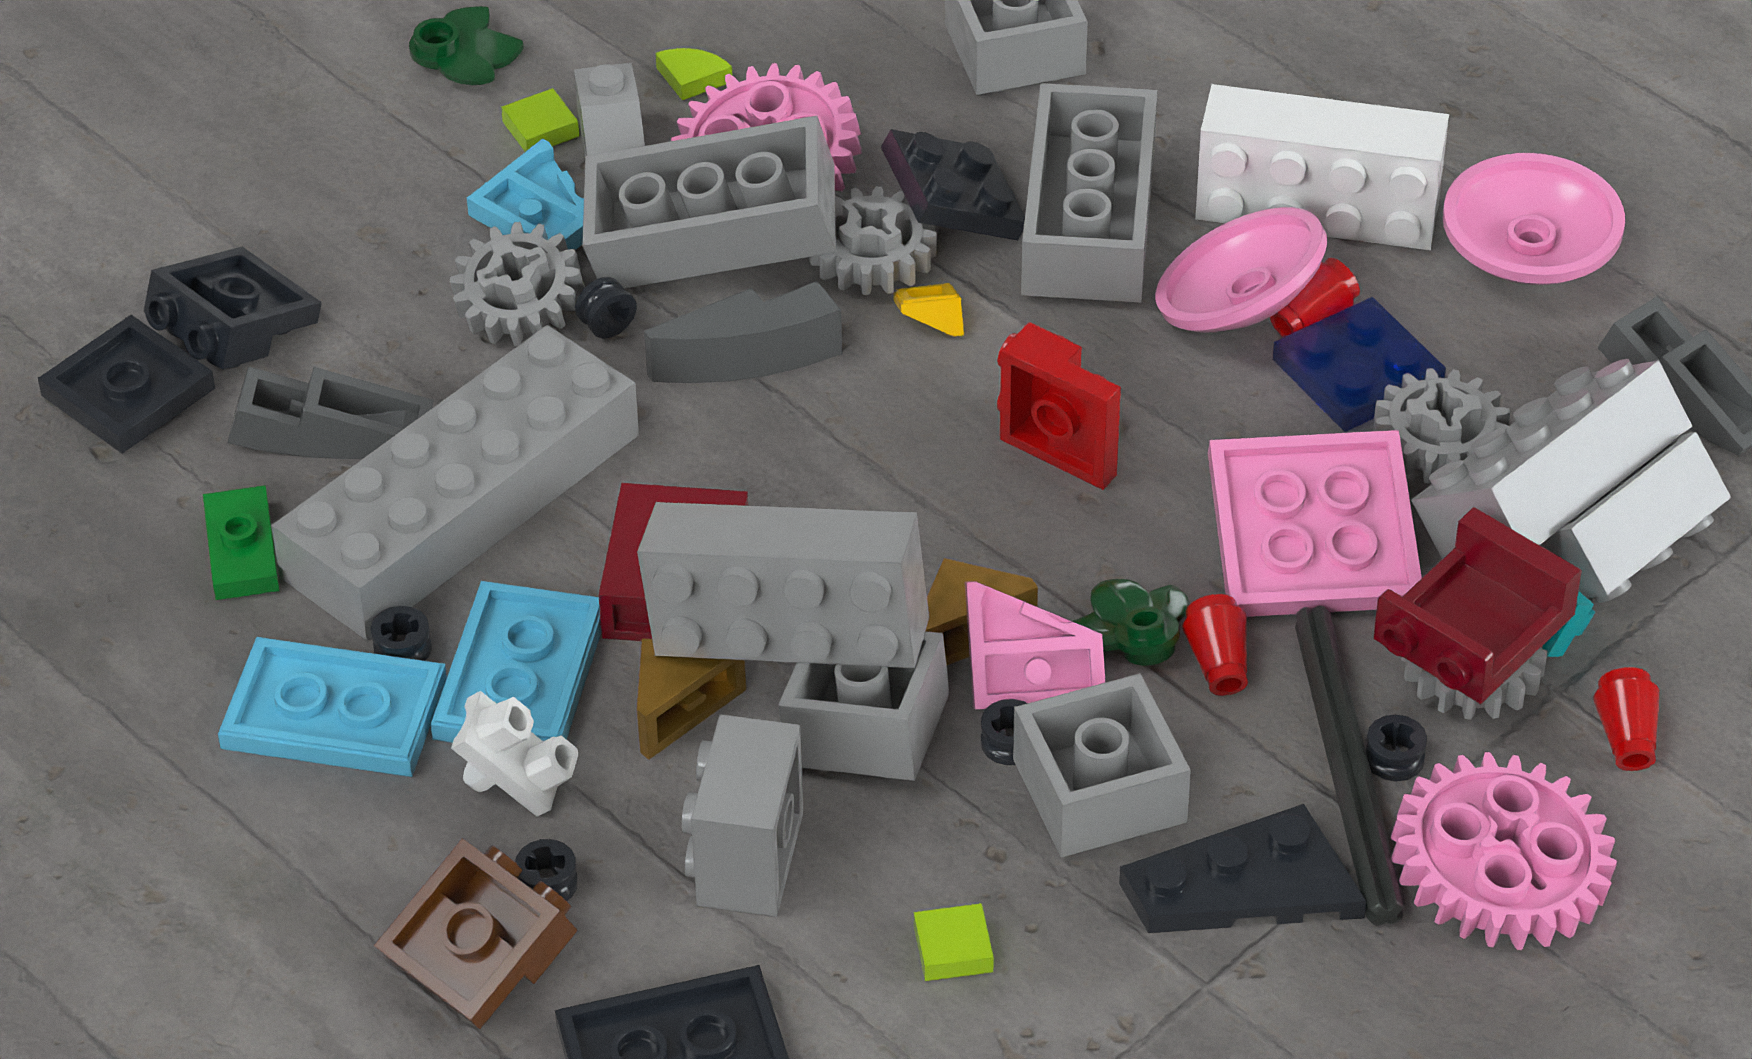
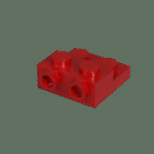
(1057, 406)

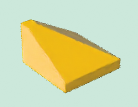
(932, 305)

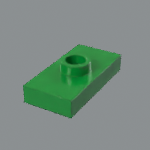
(240, 542)

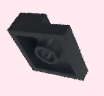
(227, 306)

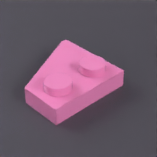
(1026, 650)

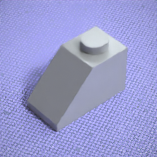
(608, 108)

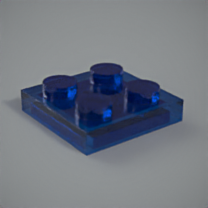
(1352, 359)

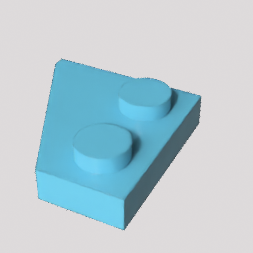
(531, 193)

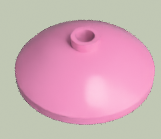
(1533, 218)
(1242, 271)

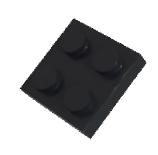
(953, 184)
(126, 383)

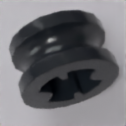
(605, 307)
(401, 621)
(1396, 730)
(993, 742)
(549, 854)

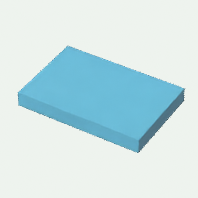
(524, 648)
(333, 706)

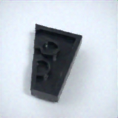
(1249, 871)

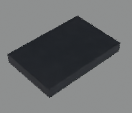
(691, 1019)

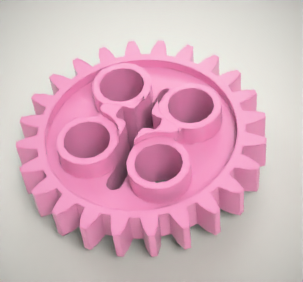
(777, 100)
(1503, 850)

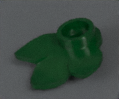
(463, 46)
(1135, 620)

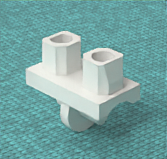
(506, 753)

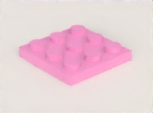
(1313, 521)

